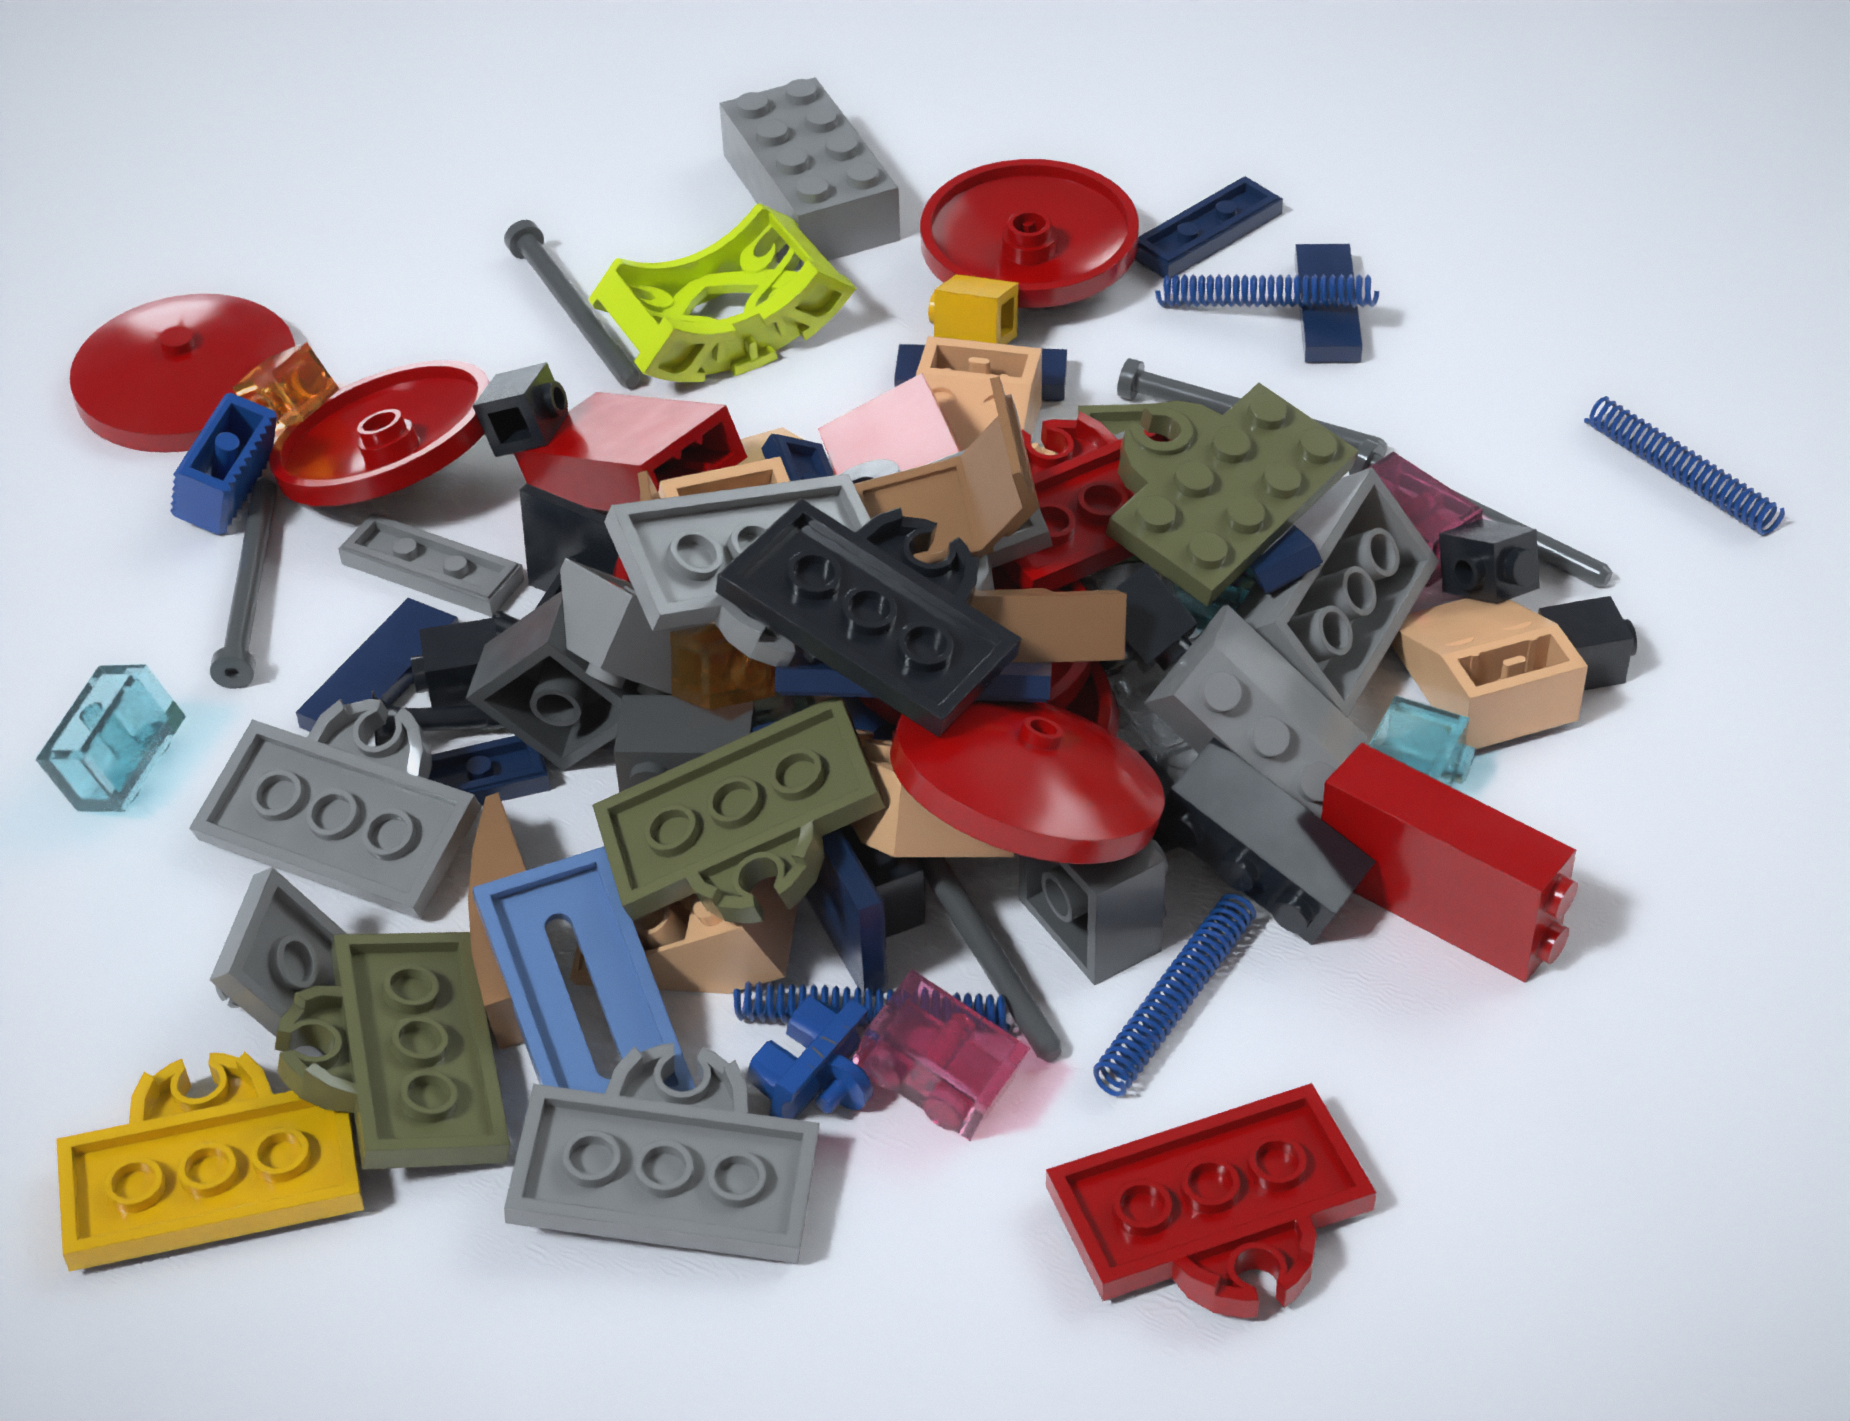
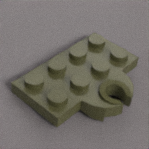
(1221, 485)
(740, 817)
(401, 1051)

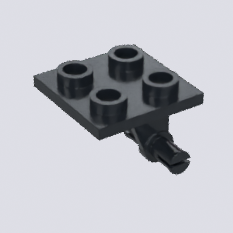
(558, 531)

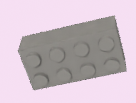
(811, 165)
(1350, 608)

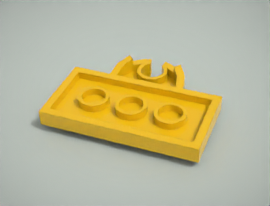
(203, 1166)

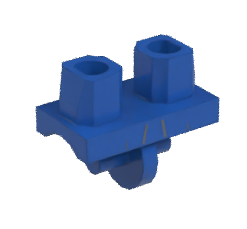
(825, 1063)

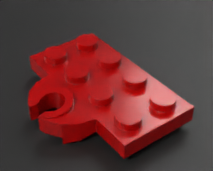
(1076, 498)
(1214, 1202)

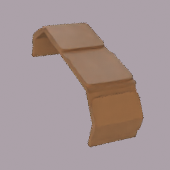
(969, 496)

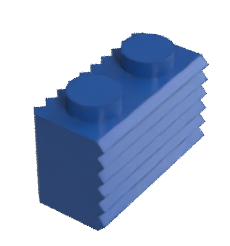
(223, 464)

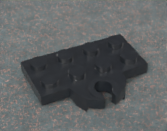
(875, 608)

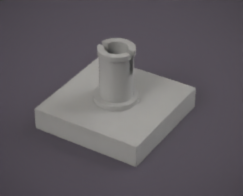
(274, 951)

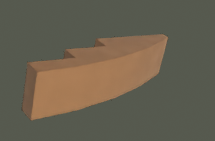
(1059, 624)
(493, 858)

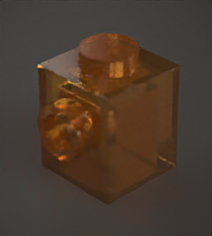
(290, 384)
(714, 672)

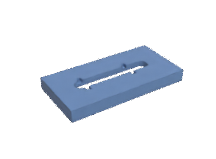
(586, 896)

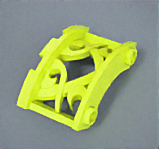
(656, 298)

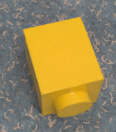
(975, 309)

